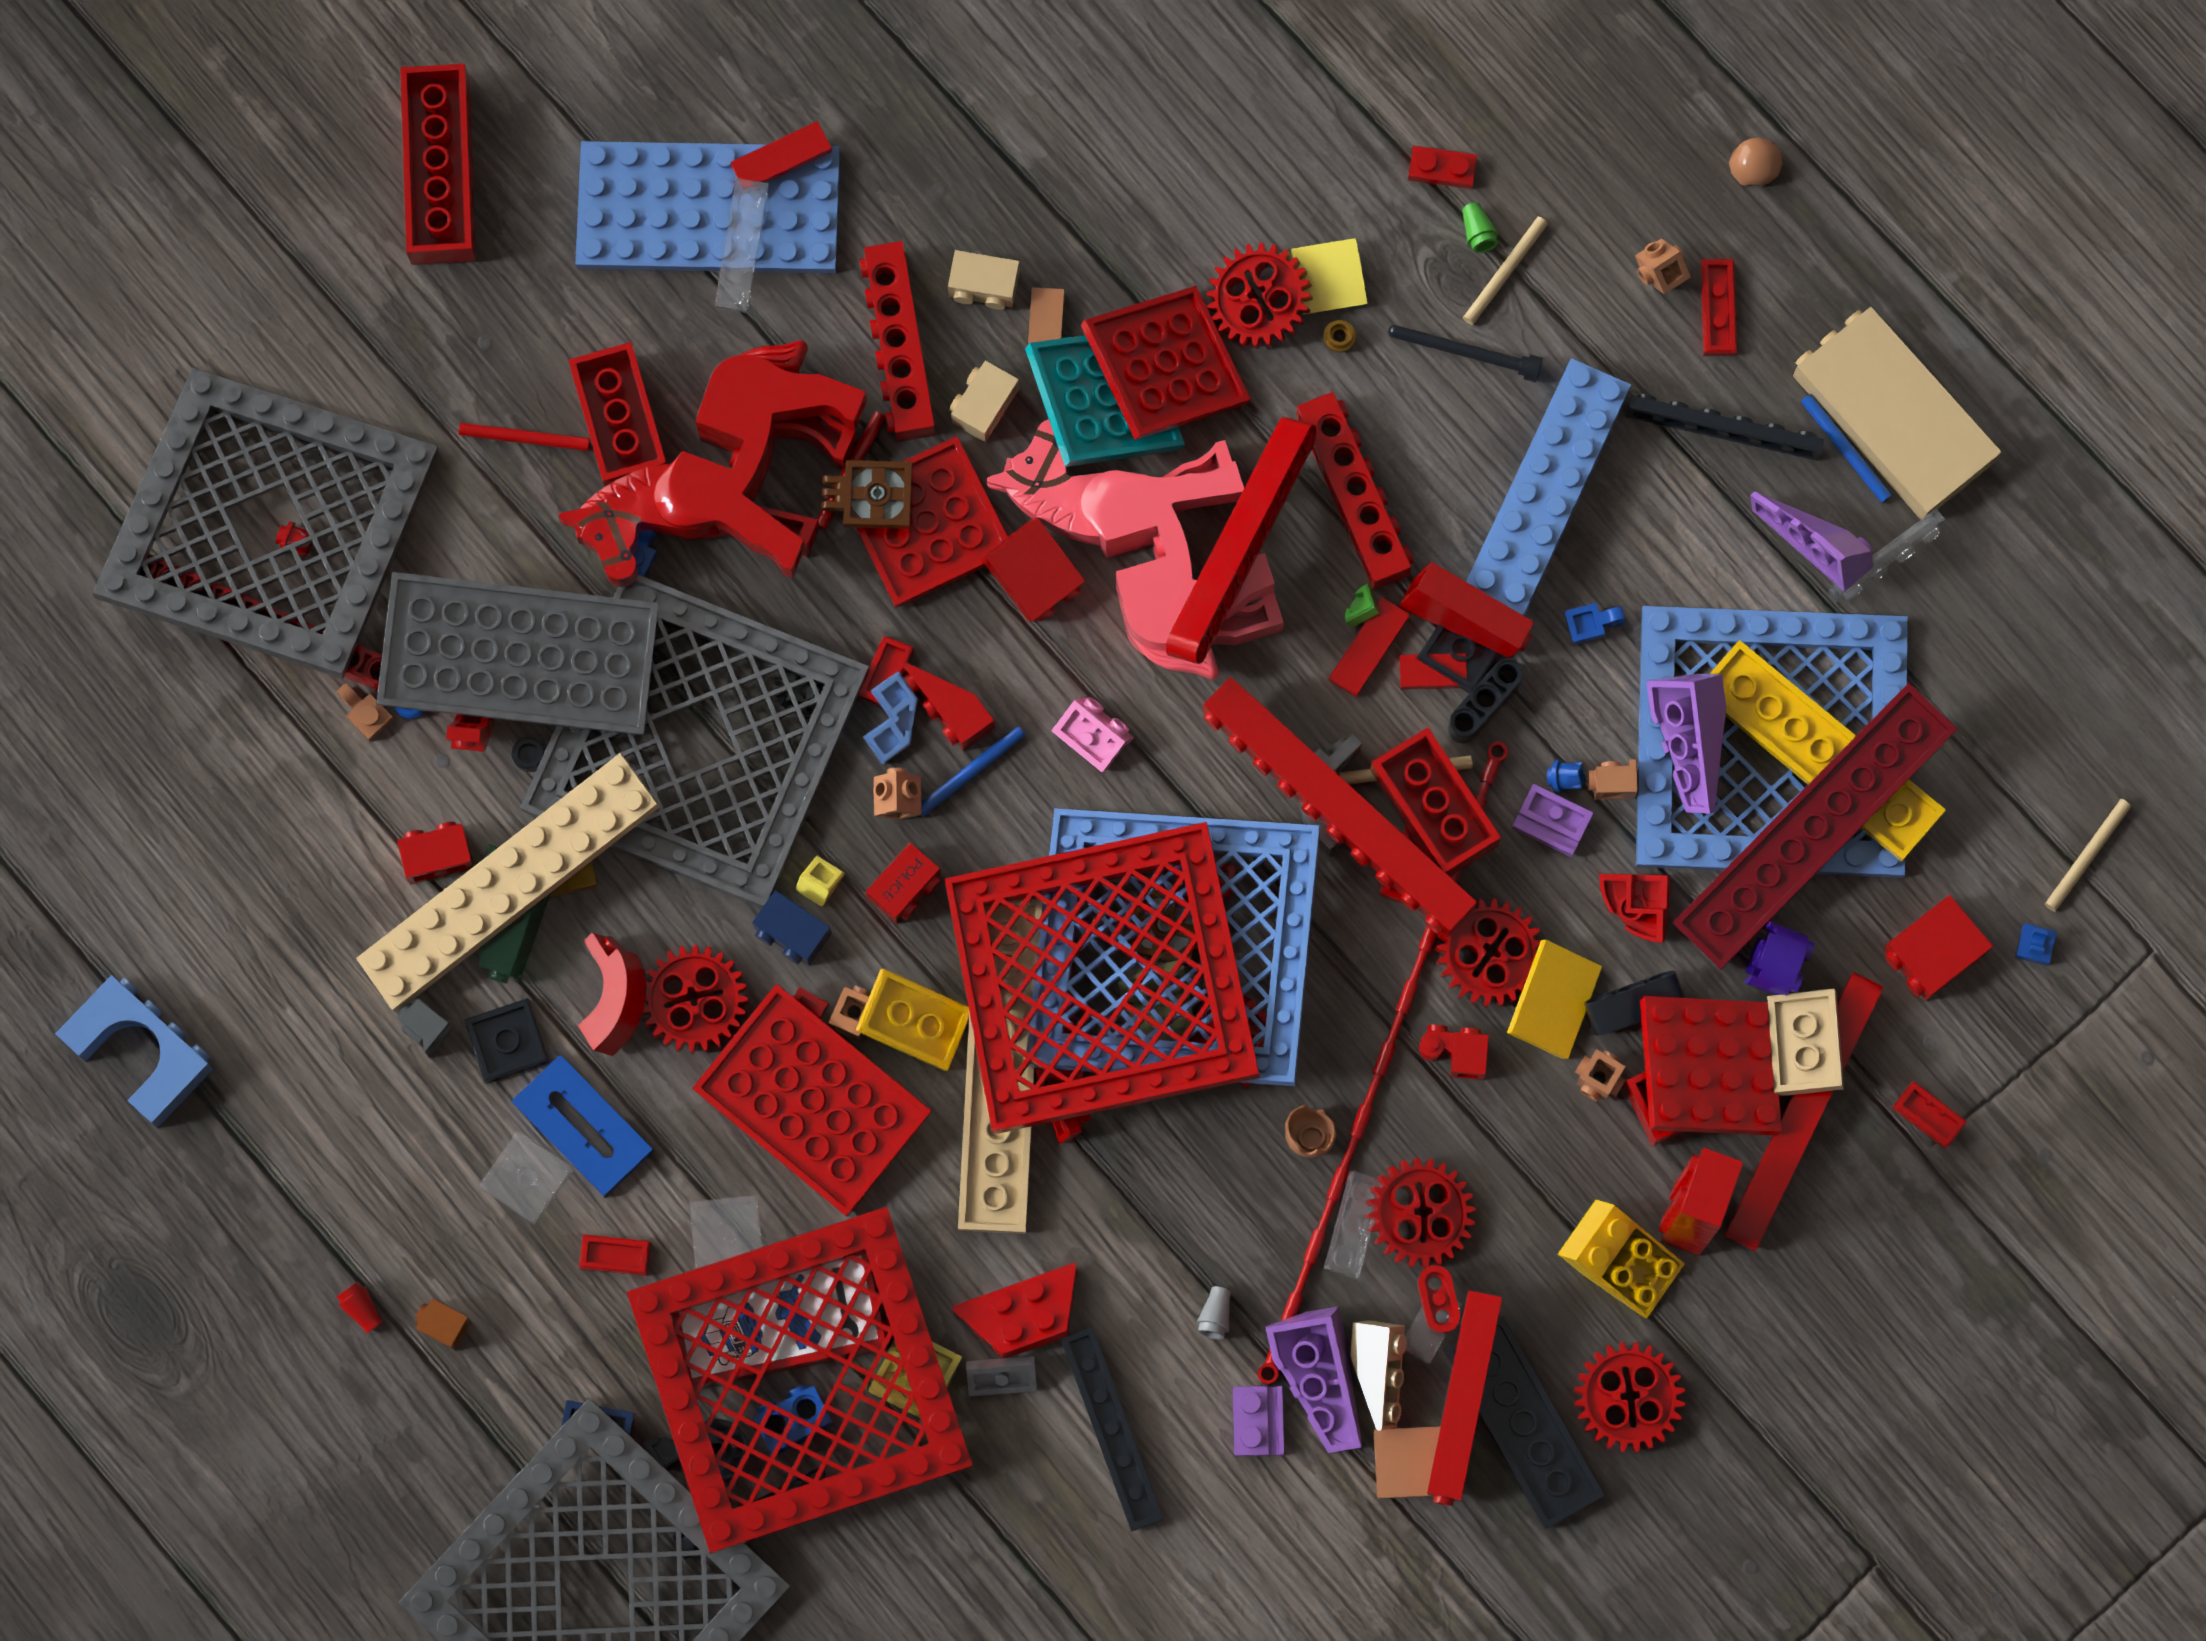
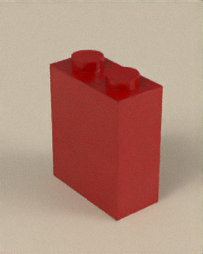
(1033, 570)
(1936, 948)

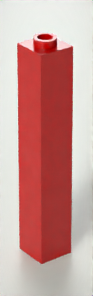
(1464, 1398)

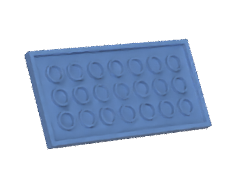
(673, 207)

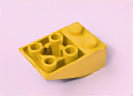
(1621, 1257)

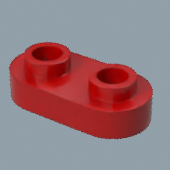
(1438, 1300)

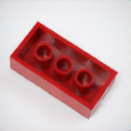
(617, 412)
(1435, 803)

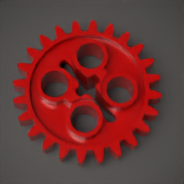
(1284, 282)
(1513, 969)
(700, 1028)
(1450, 1211)
(1598, 1400)

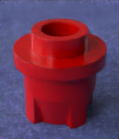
(291, 534)

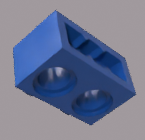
(798, 1432)

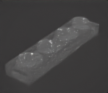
(741, 245)
(1899, 549)

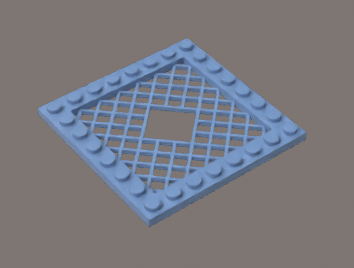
(1670, 625)
(1233, 838)

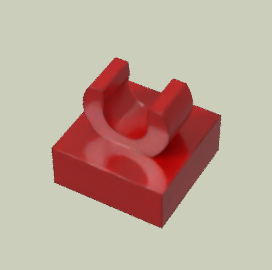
(1069, 1128)

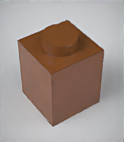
(442, 1323)

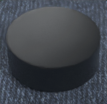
(527, 754)

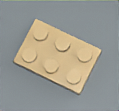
(1805, 1042)

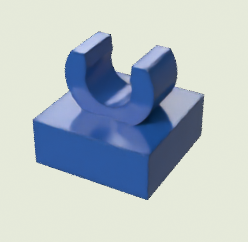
(2035, 944)

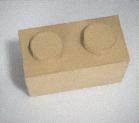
(983, 280)
(984, 400)

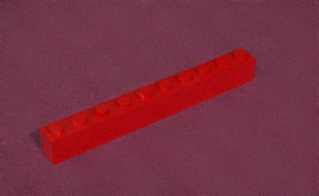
(1339, 807)

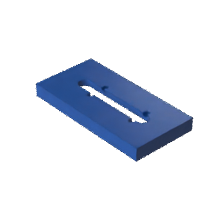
(601, 1172)

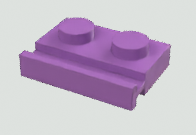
(1552, 820)
(1258, 1421)

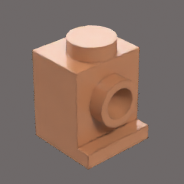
(1613, 781)
(840, 1020)

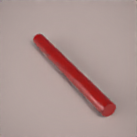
(524, 436)
(858, 454)

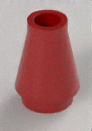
(359, 1306)

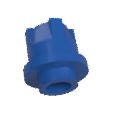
(1565, 776)

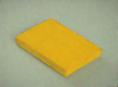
(1554, 999)
(914, 1019)

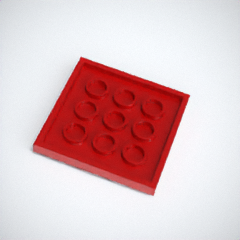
(1165, 362)
(948, 527)
(1709, 1066)

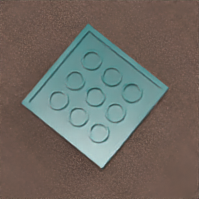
(1084, 408)

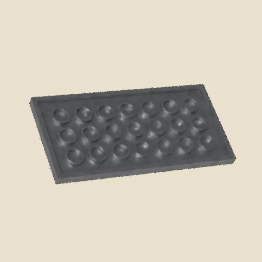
(517, 653)

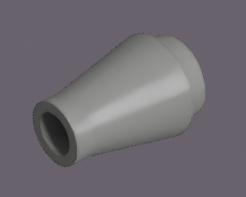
(1214, 1316)

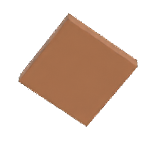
(1404, 1461)

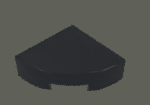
(662, 1450)

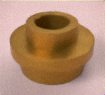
(1343, 327)

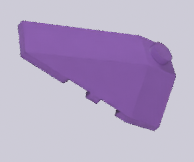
(1825, 545)
(1692, 723)
(1317, 1365)

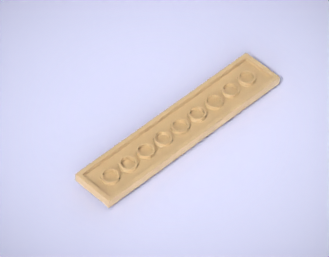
(508, 882)
(998, 1164)

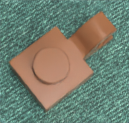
(365, 713)

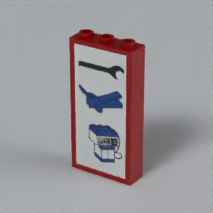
(790, 1352)

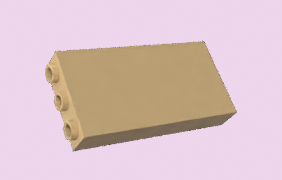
(1895, 412)

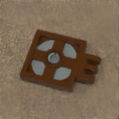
(871, 494)
(1161, 930)

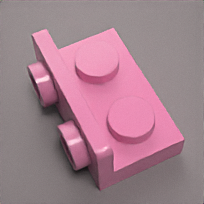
(1092, 732)

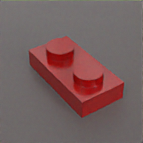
(1442, 167)

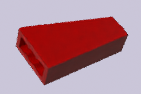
(1466, 611)

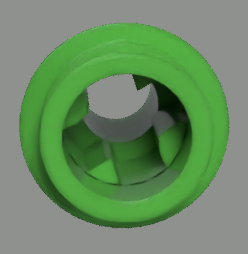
(1479, 230)

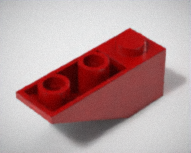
(956, 708)

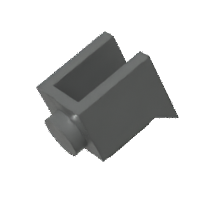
(424, 1026)

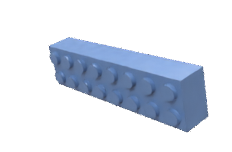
(1548, 485)

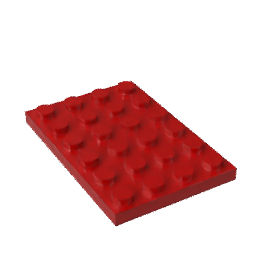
(812, 1100)

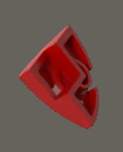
(1639, 902)

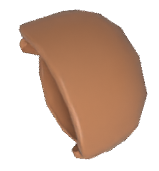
(1756, 162)
(1309, 1132)

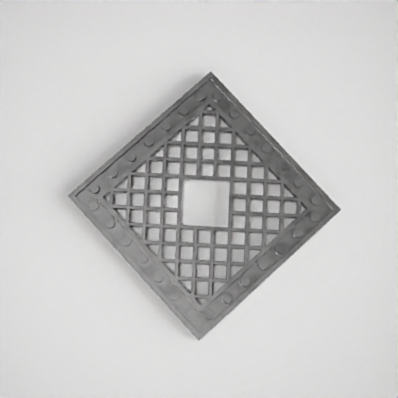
(202, 394)
(841, 684)
(585, 1429)

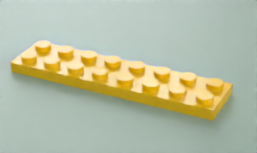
(1809, 739)

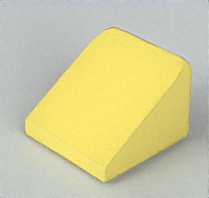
(819, 881)

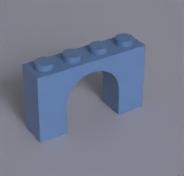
(116, 1008)

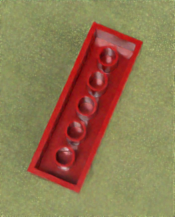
(438, 164)
(1699, 1201)

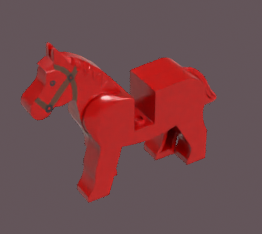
(743, 412)

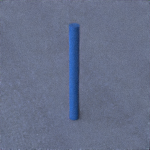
(1846, 448)
(971, 770)

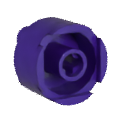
(1778, 959)

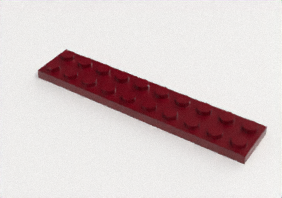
(1814, 826)

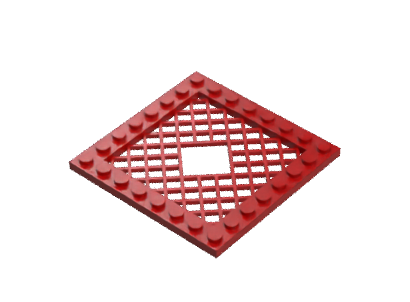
(972, 892)
(652, 1311)

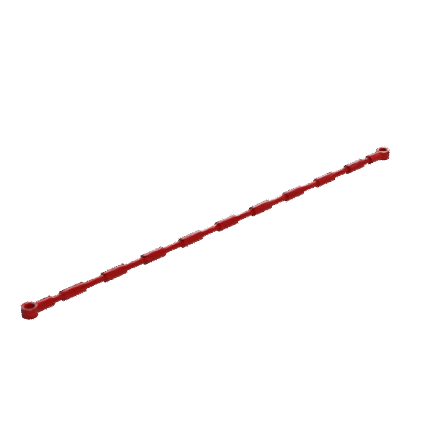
(1379, 1071)

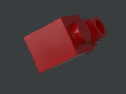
(1465, 1049)

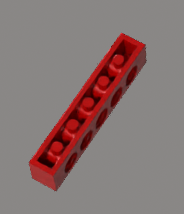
(891, 261)
(1379, 568)

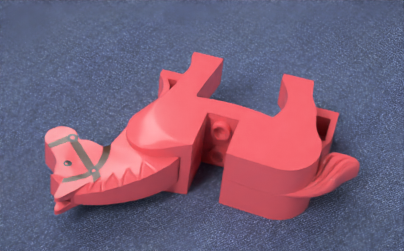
(1135, 511)

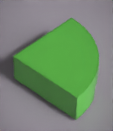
(1362, 607)

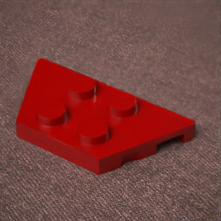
(1023, 1313)

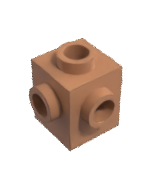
(1662, 266)
(897, 794)
(1609, 1067)

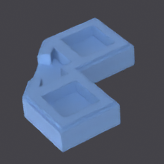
(900, 706)

